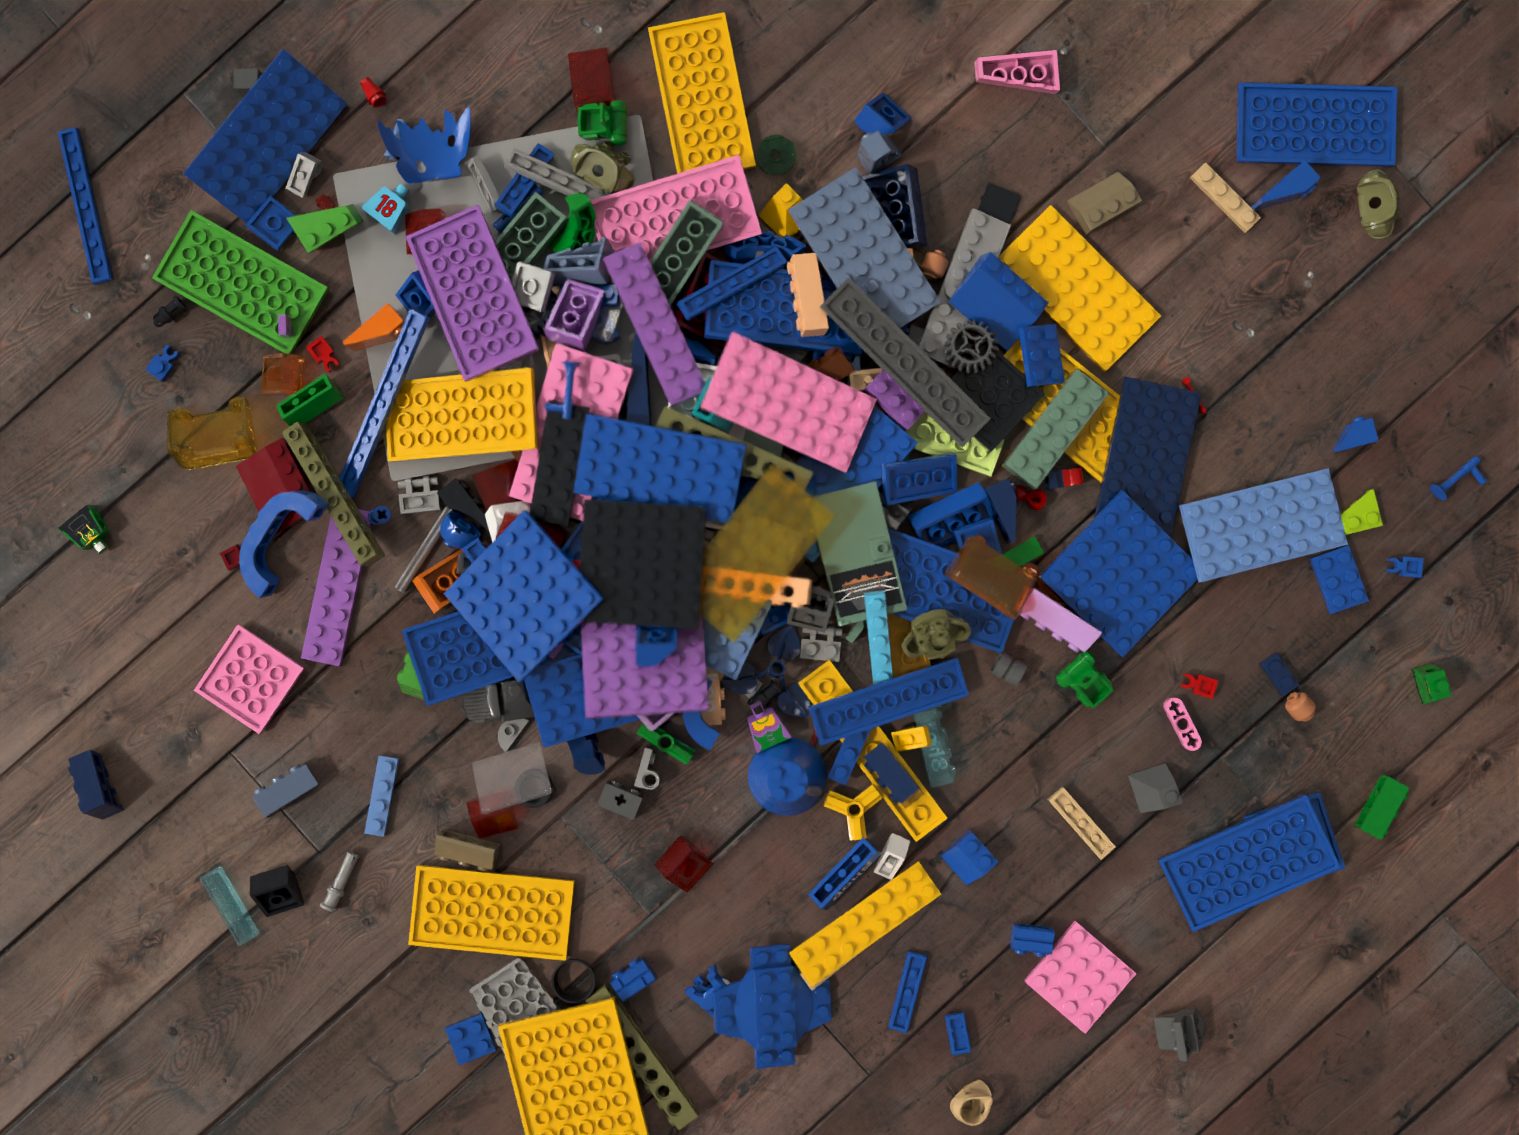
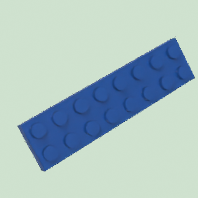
(888, 701)

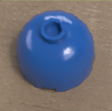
(457, 531)

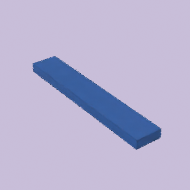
(732, 283)

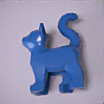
(703, 994)

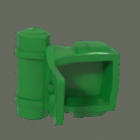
(603, 121)
(1084, 678)

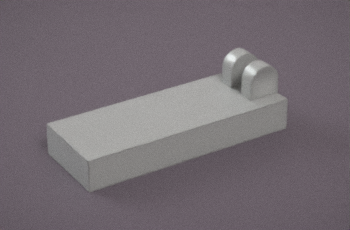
(484, 182)

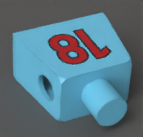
(388, 207)

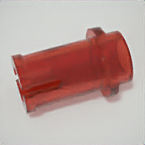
(324, 202)

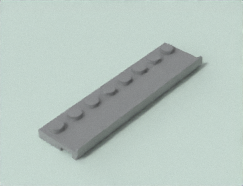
(979, 236)

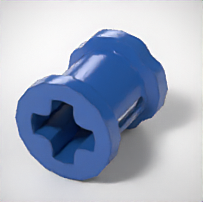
(373, 514)

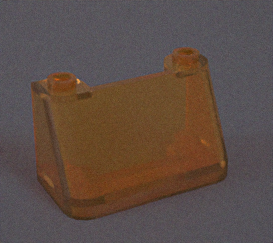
(992, 576)

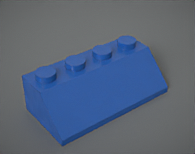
(937, 521)

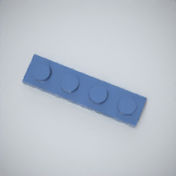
(382, 795)

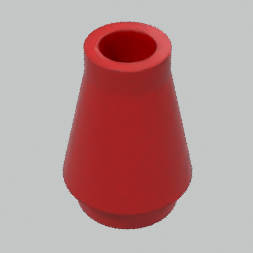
(373, 93)

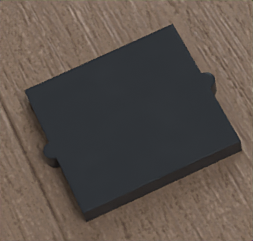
(998, 203)

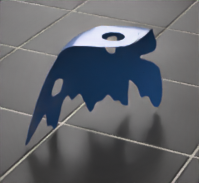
(429, 147)

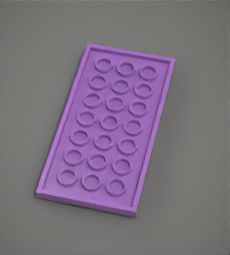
(472, 293)

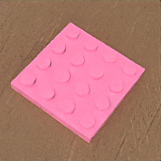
(249, 679)
(1080, 977)

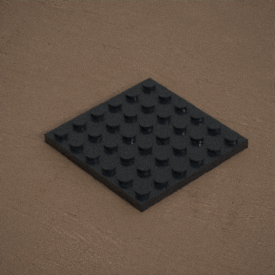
(644, 562)

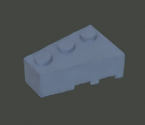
(877, 151)
(581, 264)
(284, 790)

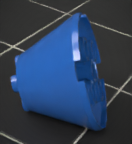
(787, 777)

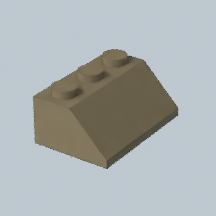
(1104, 202)
(466, 849)

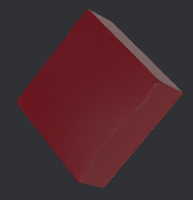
(231, 557)

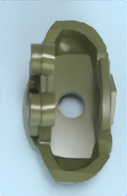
(615, 175)
(1379, 221)
(933, 631)

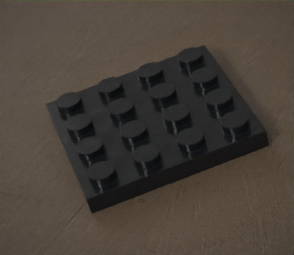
(1000, 394)

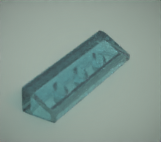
(229, 906)

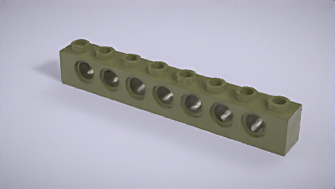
(802, 476)
(333, 491)
(676, 1117)

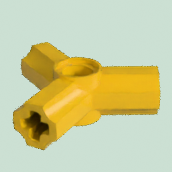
(856, 822)

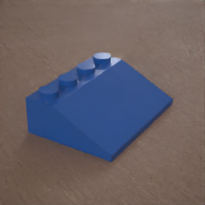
(998, 299)

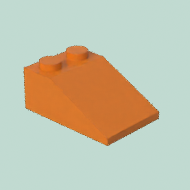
(378, 330)
(436, 581)

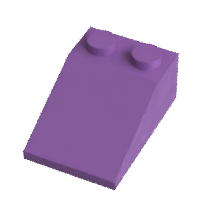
(574, 315)

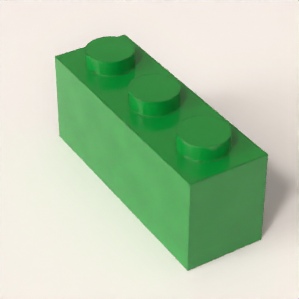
(310, 401)
(1381, 807)

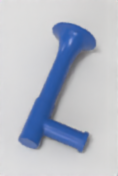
(566, 407)
(1441, 490)

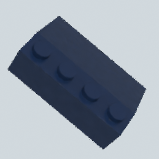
(901, 201)

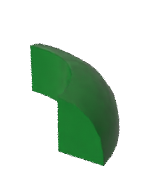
(579, 226)

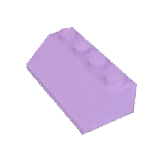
(1059, 621)

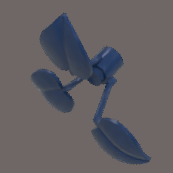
(786, 646)

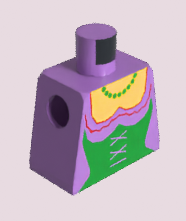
(766, 727)

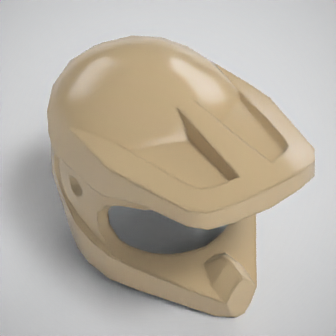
(970, 1103)

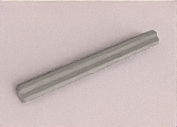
(421, 554)

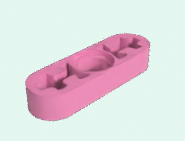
(1181, 708)

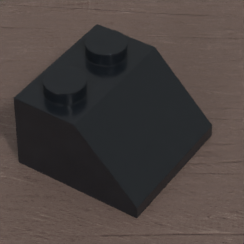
(276, 891)

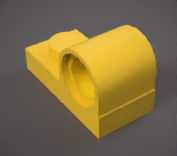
(911, 738)

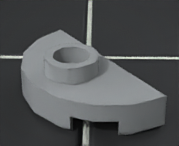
(510, 731)

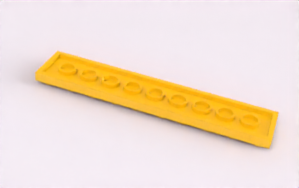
(921, 815)

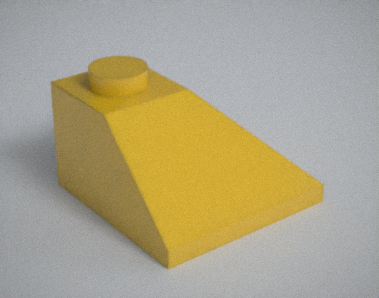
(776, 212)

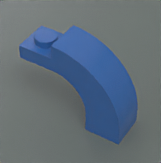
(698, 728)

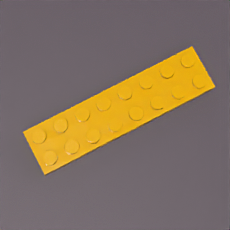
(864, 923)

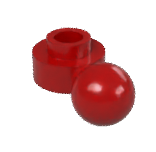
(1034, 495)

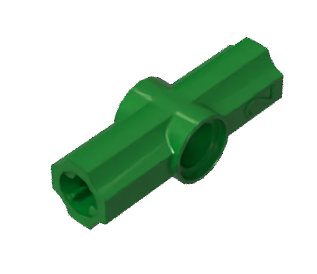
(677, 748)

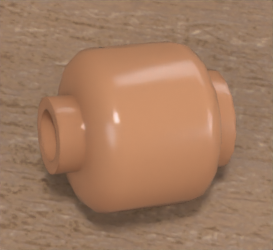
(934, 265)
(1300, 706)

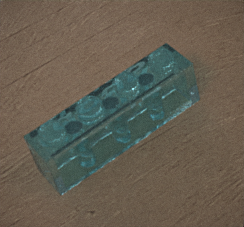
(936, 755)

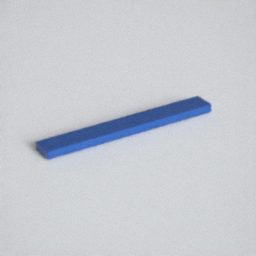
(85, 205)

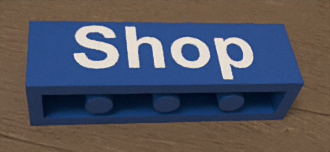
(844, 874)

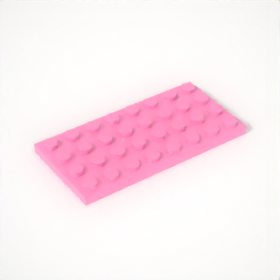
(651, 209)
(595, 385)
(788, 402)

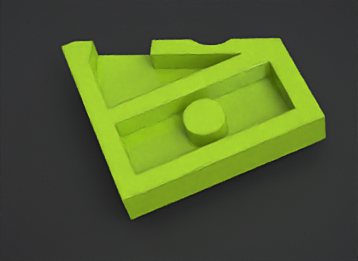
(1362, 514)

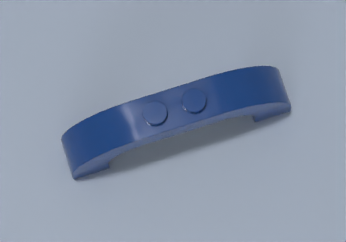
(261, 532)

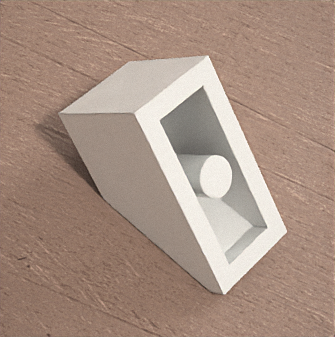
(892, 856)

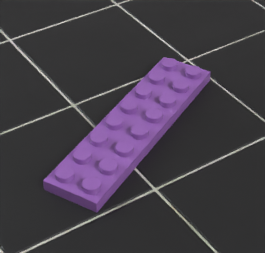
(655, 323)
(333, 599)

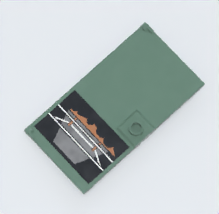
(858, 553)

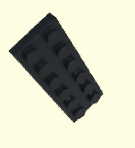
(558, 466)

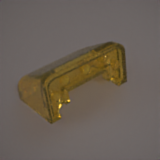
(211, 436)

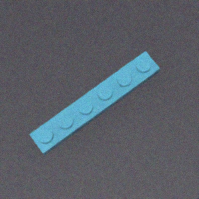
(878, 636)

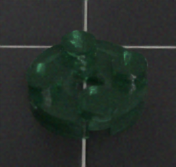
(783, 146)

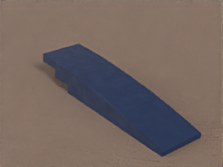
(638, 392)

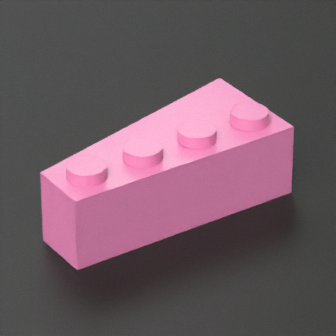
(1022, 71)

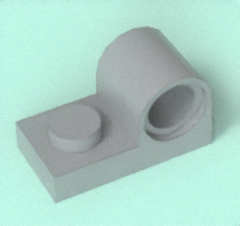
(304, 170)
(647, 758)

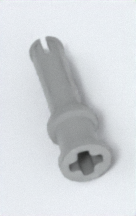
(336, 890)

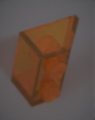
(282, 374)

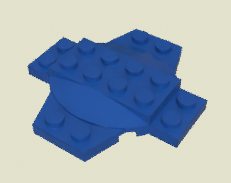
(771, 1006)

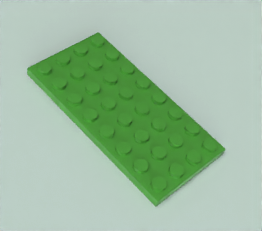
(239, 282)

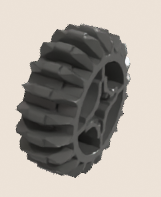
(964, 331)

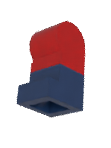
(1064, 478)

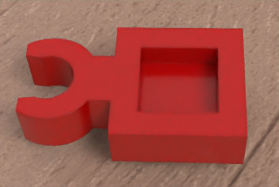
(322, 352)
(1201, 685)

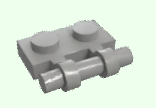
(419, 501)
(821, 649)

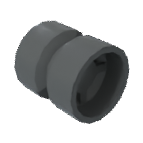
(1009, 669)

